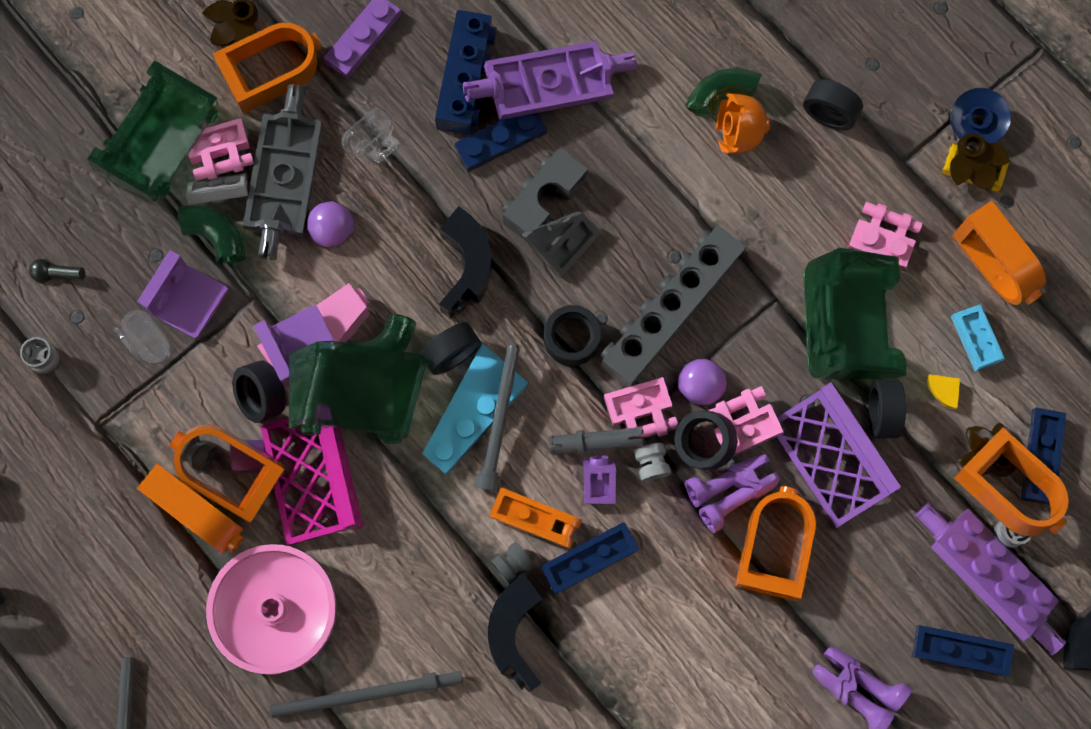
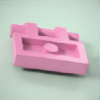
(218, 142)
(875, 239)
(641, 401)
(754, 427)

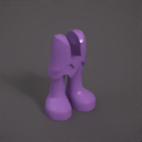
(738, 475)
(845, 688)

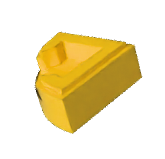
(944, 390)

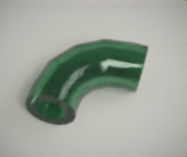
(717, 85)
(216, 228)
(394, 336)

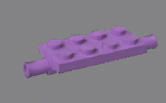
(549, 79)
(994, 575)

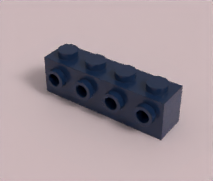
(464, 63)

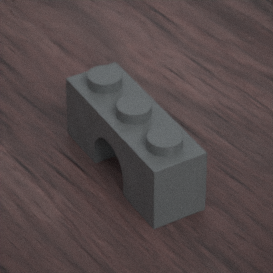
(558, 175)

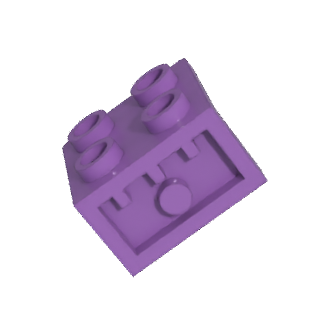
(182, 296)
(291, 335)

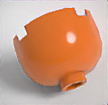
(742, 123)

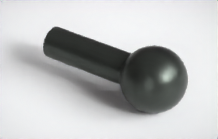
(43, 270)

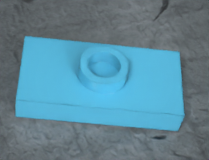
(978, 338)

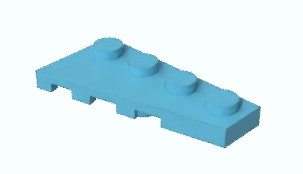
(470, 410)

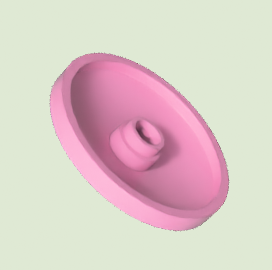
(271, 609)

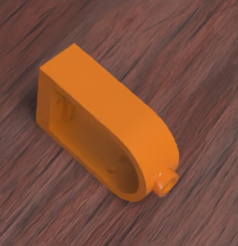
(230, 55)
(1001, 255)
(1030, 466)
(258, 491)
(191, 510)
(771, 584)

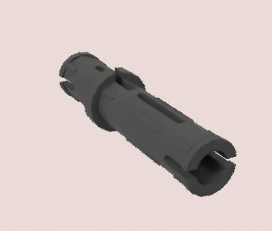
(583, 442)

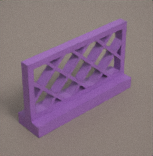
(857, 441)

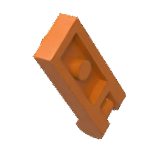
(534, 518)

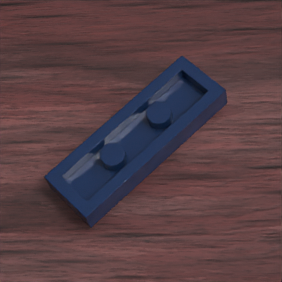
(499, 139)
(1046, 444)
(589, 558)
(963, 650)

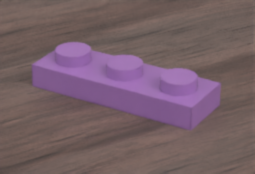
(362, 36)

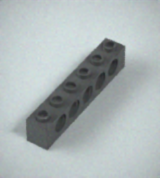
(726, 252)

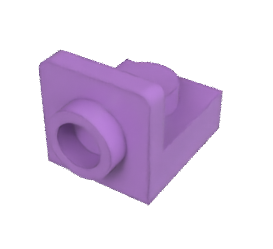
(599, 480)

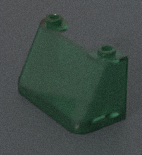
(156, 134)
(849, 316)
(354, 389)

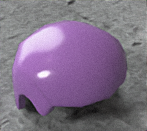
(330, 224)
(702, 381)

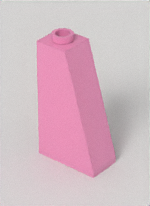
(342, 313)

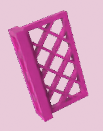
(338, 474)

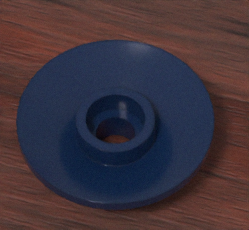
(985, 103)

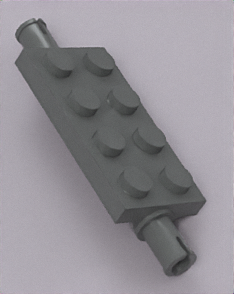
(283, 174)

